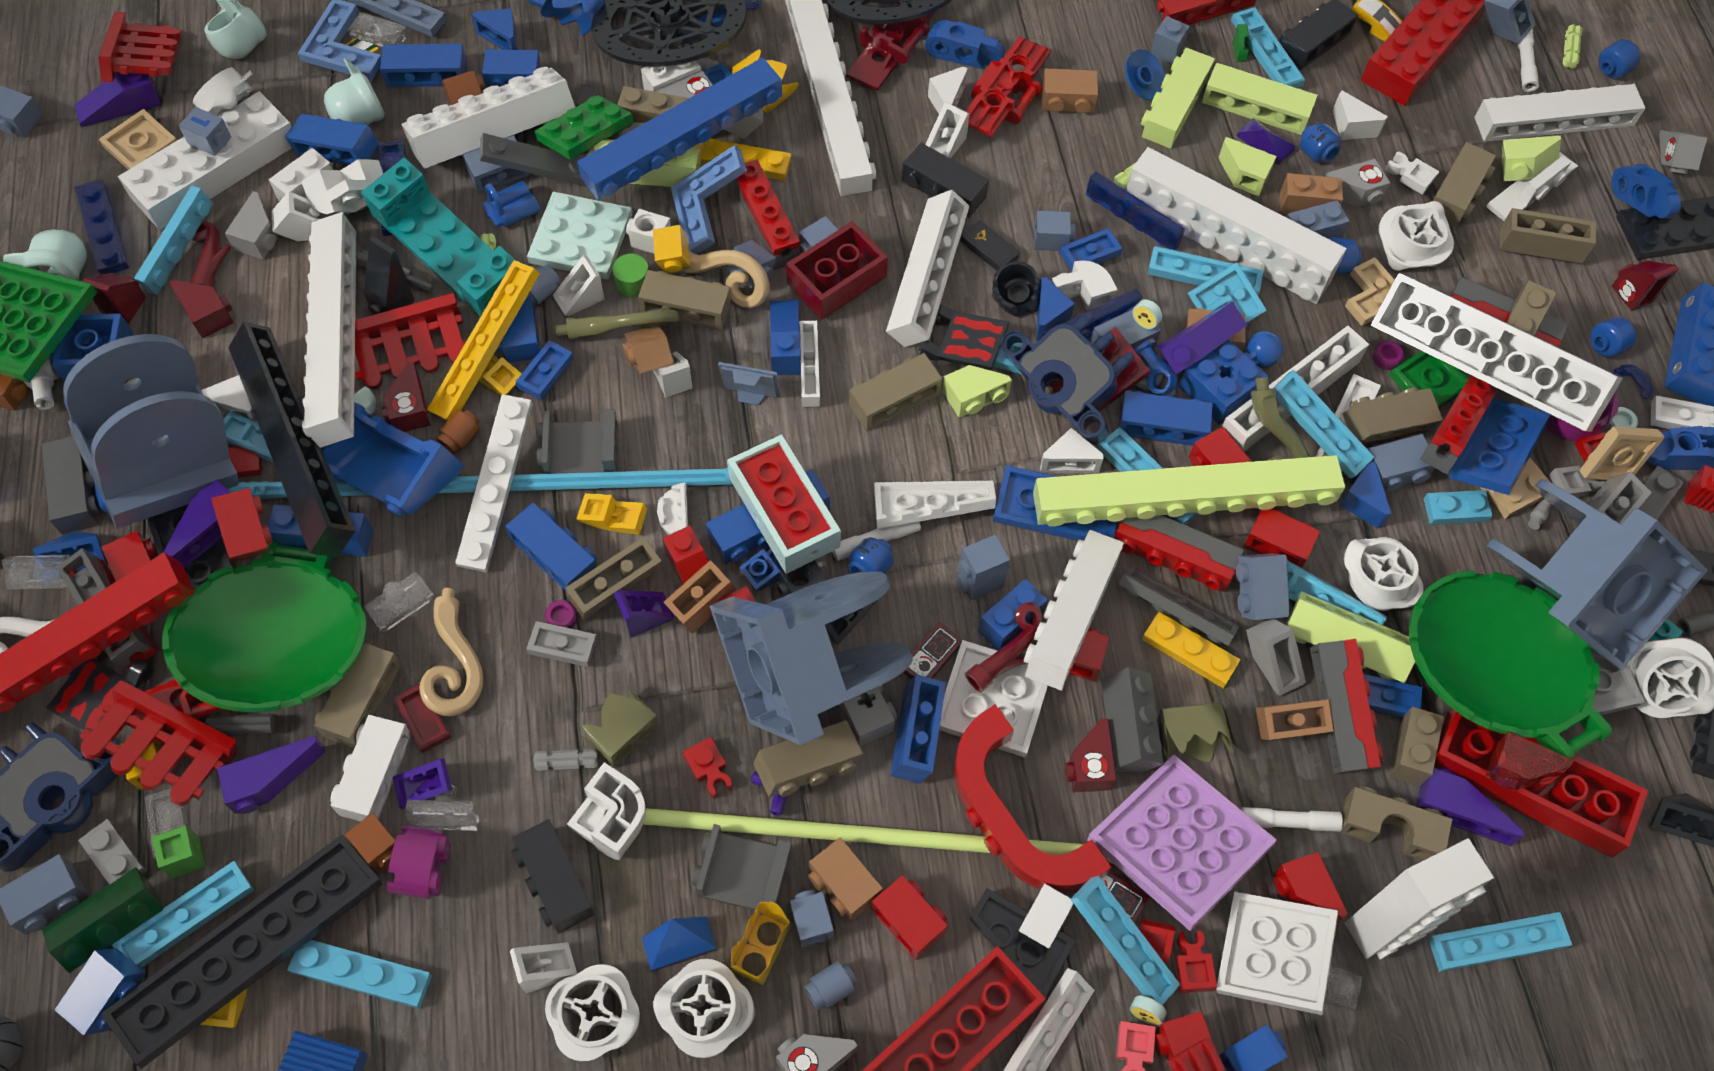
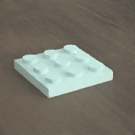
(577, 228)

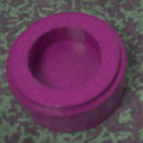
(1388, 355)
(561, 614)

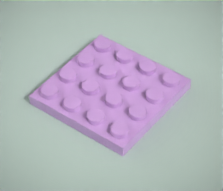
(1182, 841)

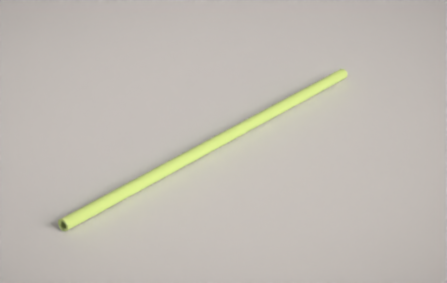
(832, 831)

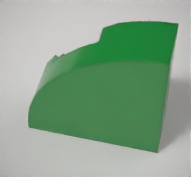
(1238, 43)

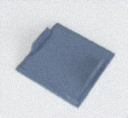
(749, 382)

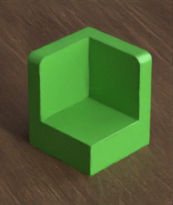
(178, 851)

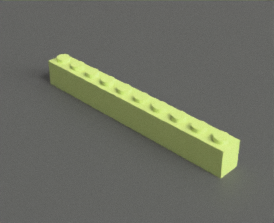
(1187, 490)

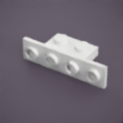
(1525, 192)

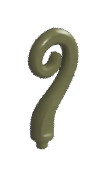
(600, 325)
(1267, 411)

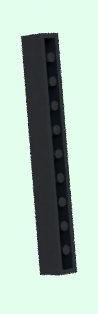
(296, 457)

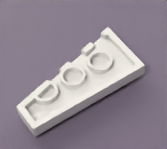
(921, 501)

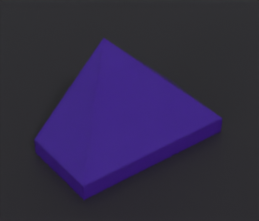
(1265, 139)
(643, 610)
(422, 782)

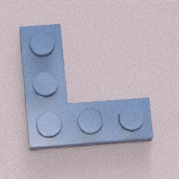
(324, 44)
(693, 189)

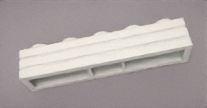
(809, 363)

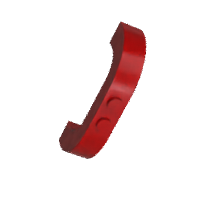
(1002, 833)

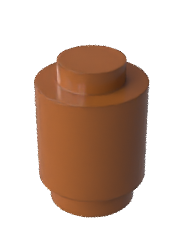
(458, 431)

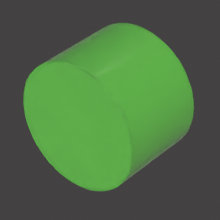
(629, 274)

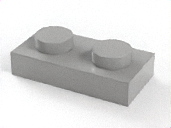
(562, 644)
(110, 851)

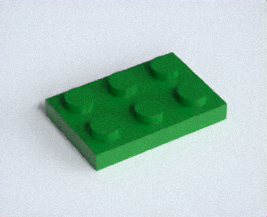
(584, 126)

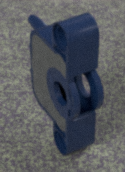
(1070, 358)
(33, 783)

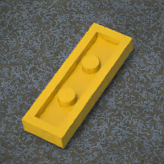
(1191, 649)

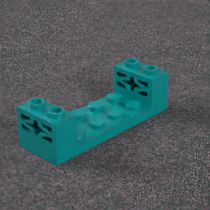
(436, 235)

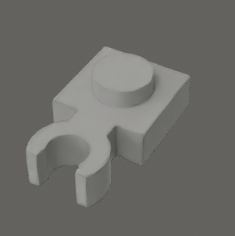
(1574, 482)

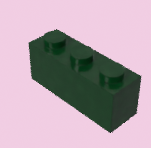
(102, 920)

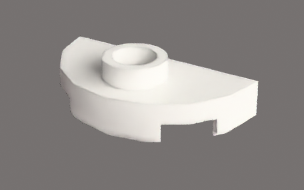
(673, 509)

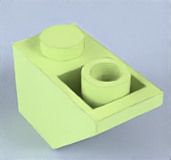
(1246, 165)
(974, 388)

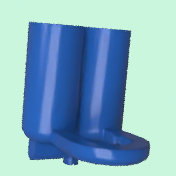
(509, 204)

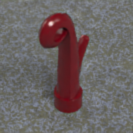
(210, 256)
(982, 674)

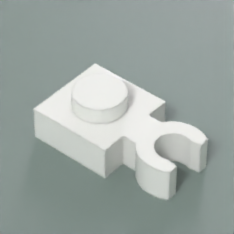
(1414, 174)

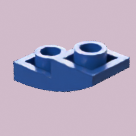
(762, 569)

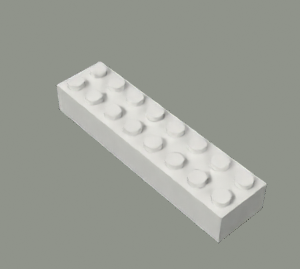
(1237, 225)
(1497, 352)

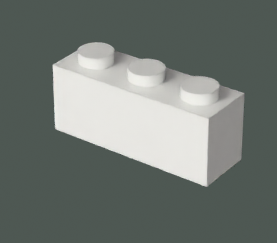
(370, 768)

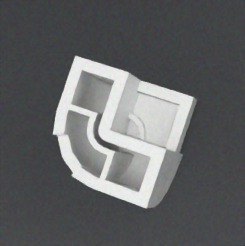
(341, 190)
(610, 813)

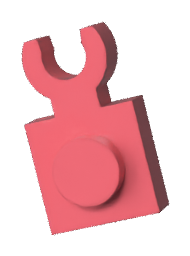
(1135, 1045)

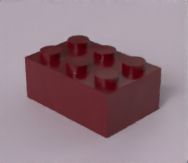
(836, 270)

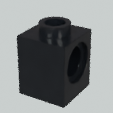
(809, 572)

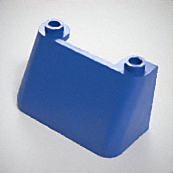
(391, 464)

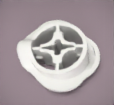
(223, 91)
(1416, 236)
(1383, 573)
(1676, 660)
(559, 998)
(670, 1003)

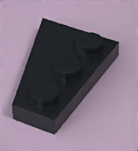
(1000, 925)

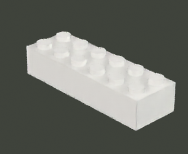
(496, 112)
(165, 177)
(1419, 900)

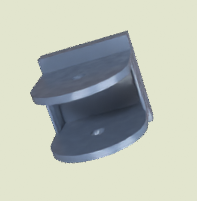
(150, 438)
(1610, 577)
(787, 660)

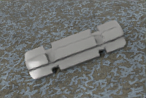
(565, 759)

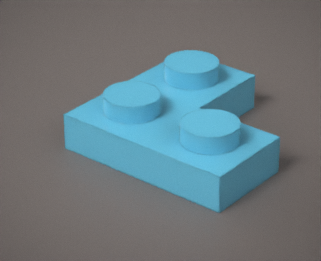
(1228, 286)

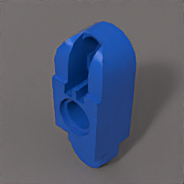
(963, 44)
(1646, 190)
(1685, 449)

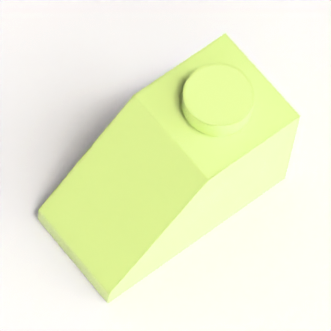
(1528, 156)

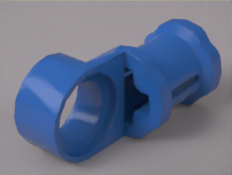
(1156, 367)

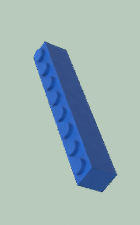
(680, 129)

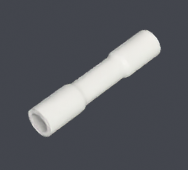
(1528, 71)
(886, 534)
(1292, 819)

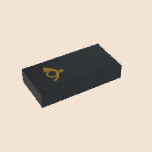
(989, 245)

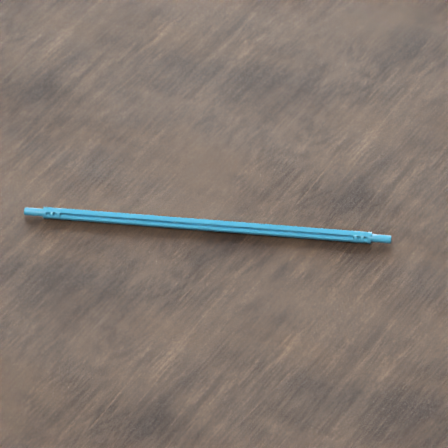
(531, 482)

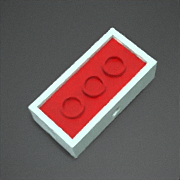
(784, 503)

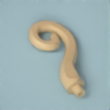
(715, 259)
(446, 622)

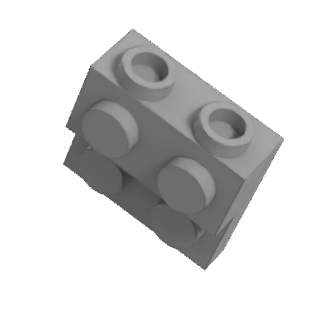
(1616, 688)

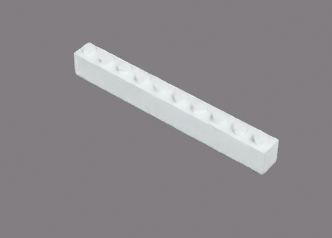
(832, 96)
(330, 332)

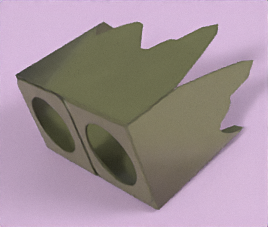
(624, 726)
(1193, 730)

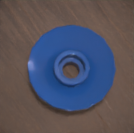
(1144, 74)

